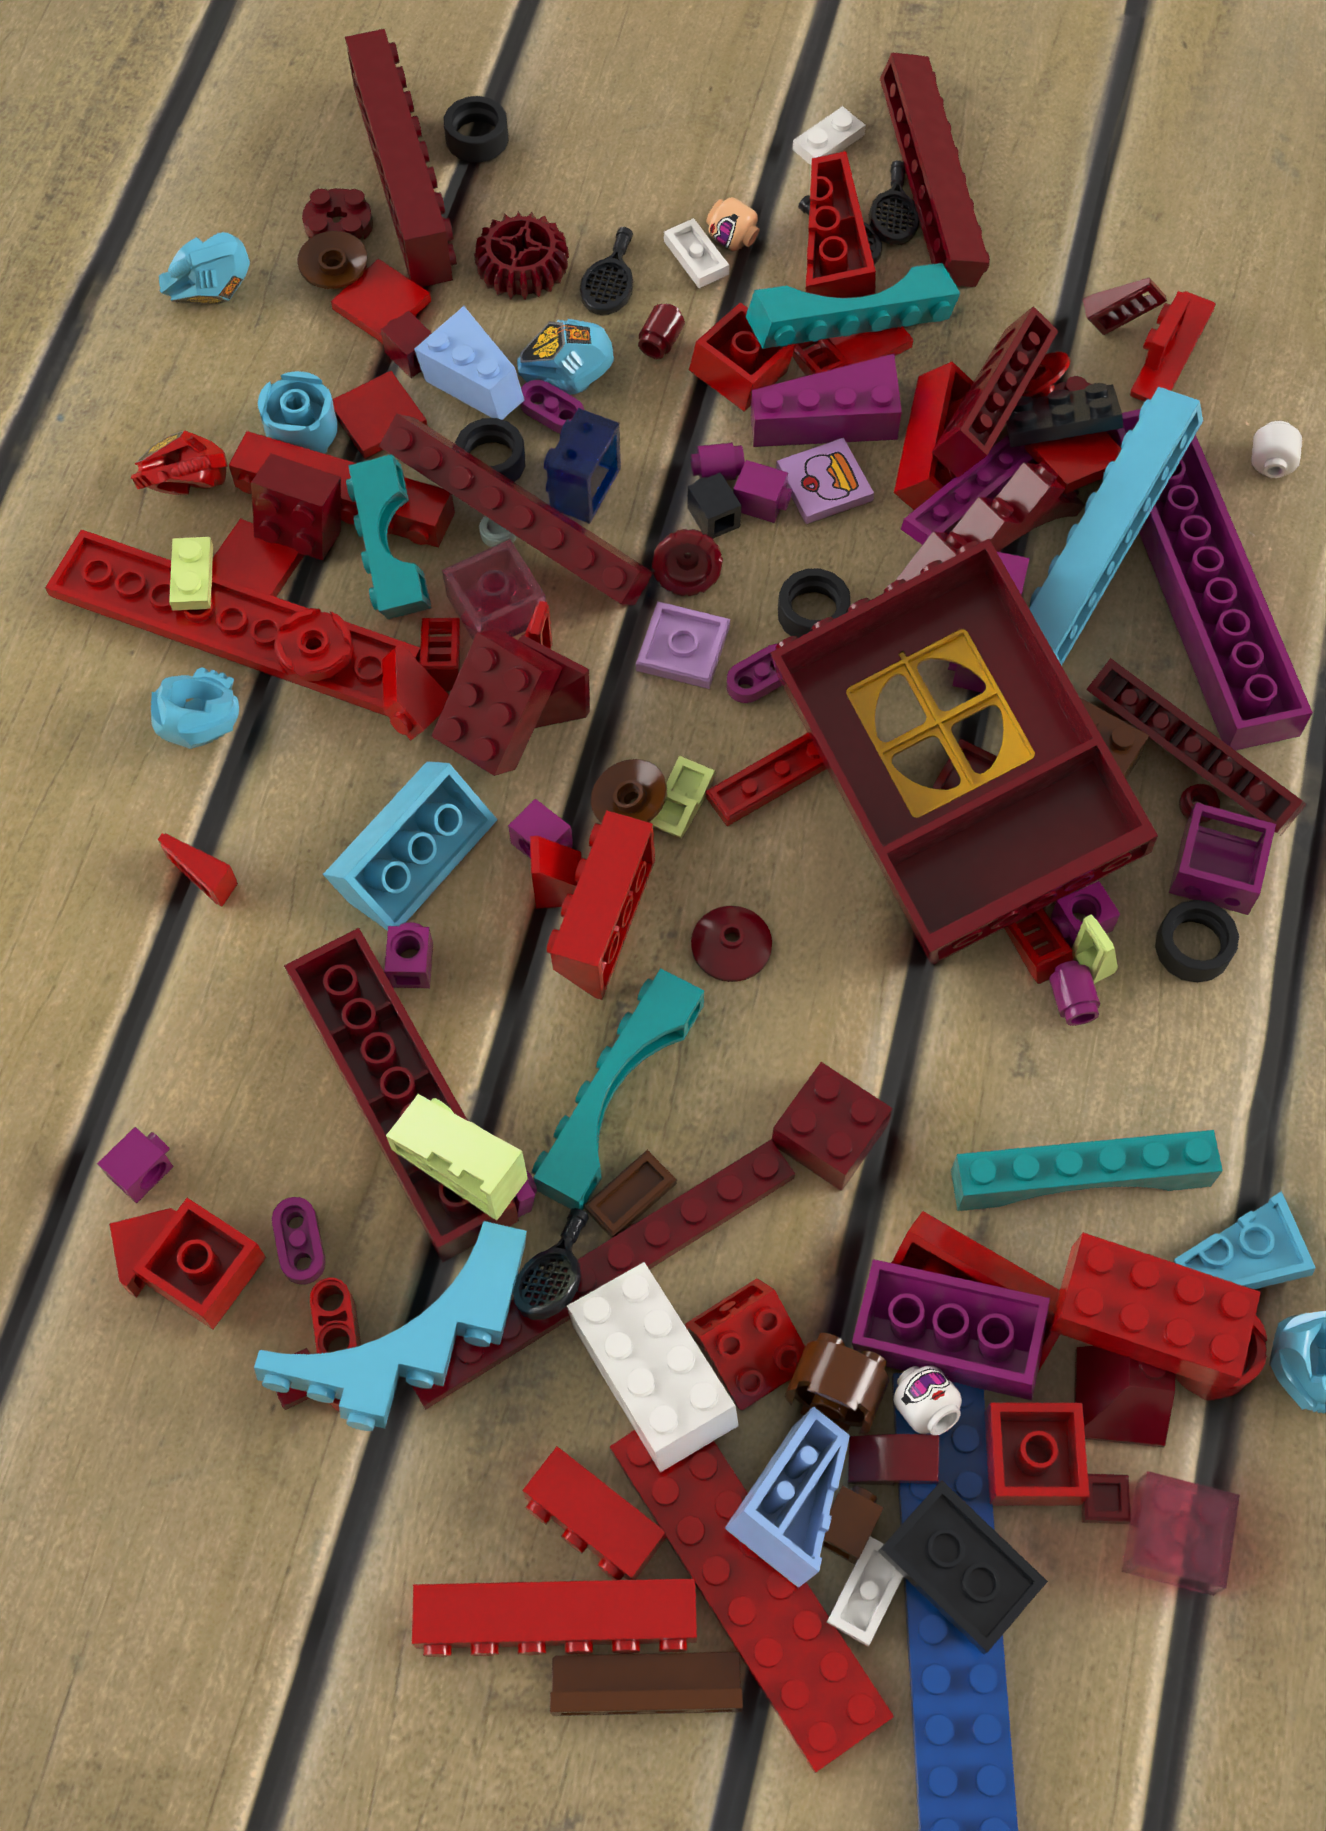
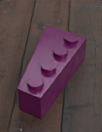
(844, 402)

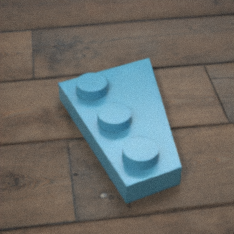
(1255, 1250)

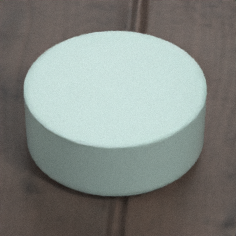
(493, 533)

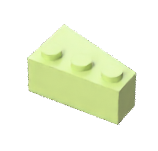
(459, 1155)

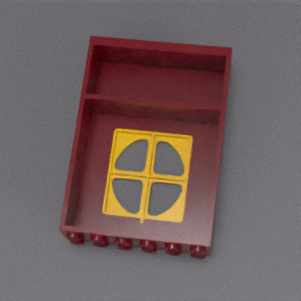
(1003, 839)

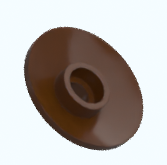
(332, 259)
(628, 781)

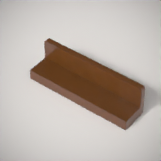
(646, 1684)

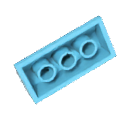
(411, 845)

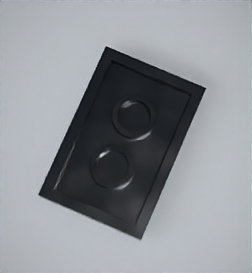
(1064, 415)
(963, 1567)

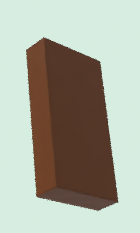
(630, 1194)

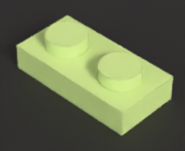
(191, 573)

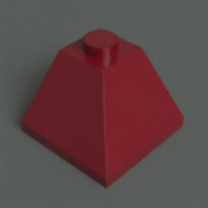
(571, 691)
(1123, 1398)

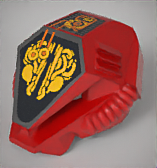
(181, 463)

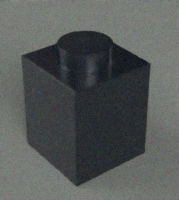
(714, 505)

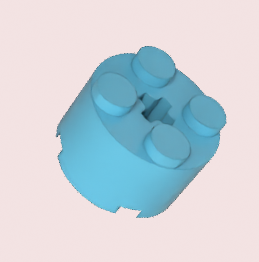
(299, 411)

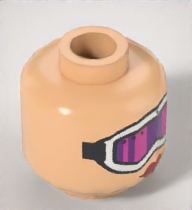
(732, 224)

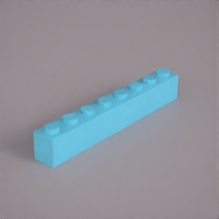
(1114, 517)

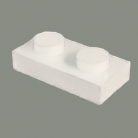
(829, 135)
(696, 253)
(866, 1595)

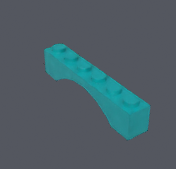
(793, 316)
(661, 1019)
(1020, 1174)

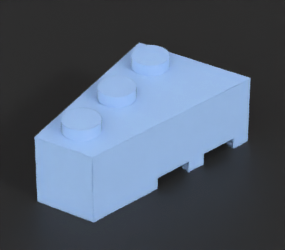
(470, 366)
(792, 1498)

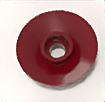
(728, 959)

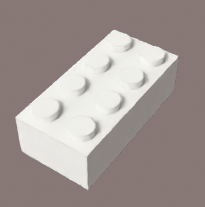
(653, 1366)

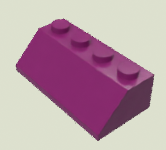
(961, 1326)

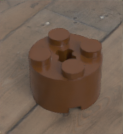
(839, 1382)

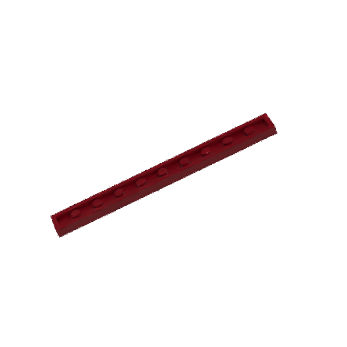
(646, 1241)

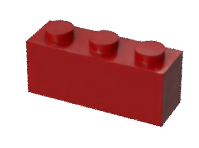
(593, 1516)

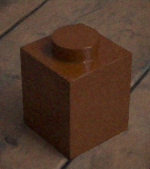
(851, 1522)

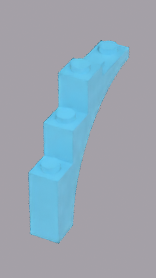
(420, 1350)

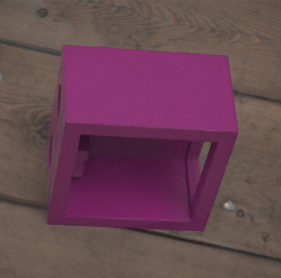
(1219, 864)

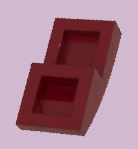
(894, 1459)

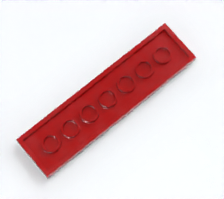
(770, 1621)

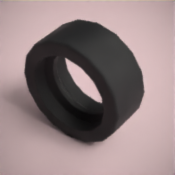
(476, 110)
(496, 431)
(810, 581)
(1212, 917)

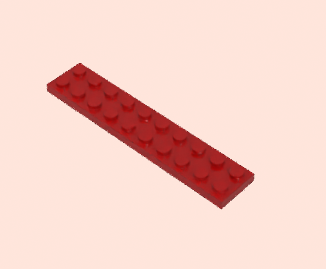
(238, 627)

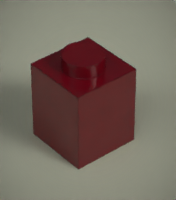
(401, 338)

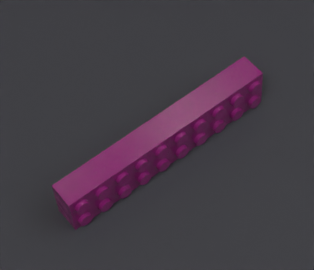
(1220, 607)

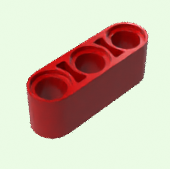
(335, 1323)

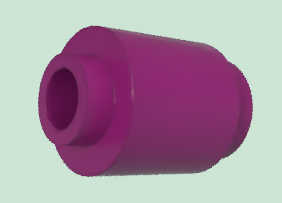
(716, 459)
(1075, 993)

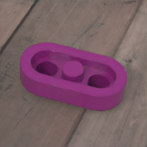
(554, 405)
(755, 672)
(298, 1242)

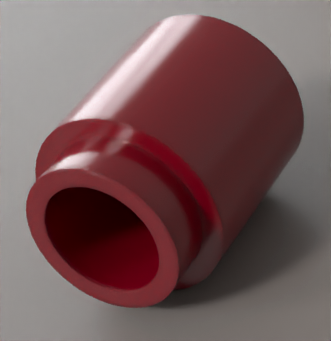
(660, 330)

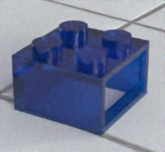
(582, 446)

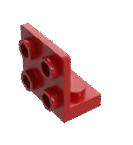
(749, 1342)

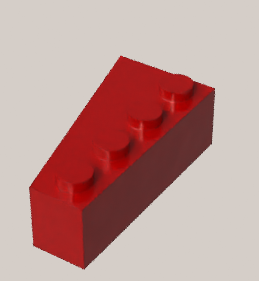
(837, 238)

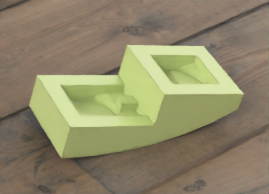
(684, 796)

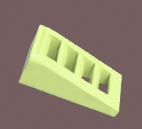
(1095, 949)

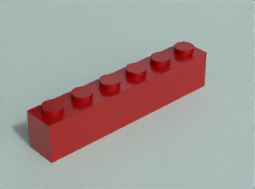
(420, 519)
(554, 1615)

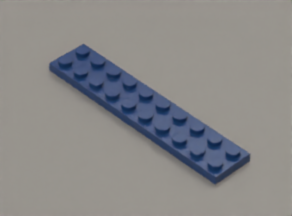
(955, 1688)

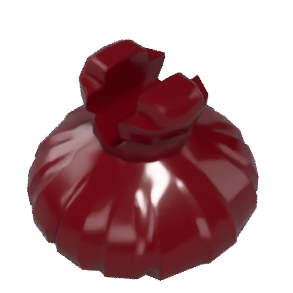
(685, 572)

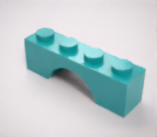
(379, 492)

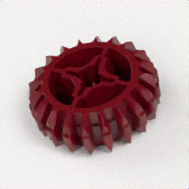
(521, 255)

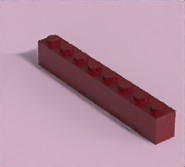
(934, 168)
(516, 509)

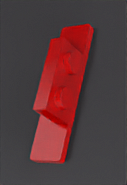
(1172, 343)

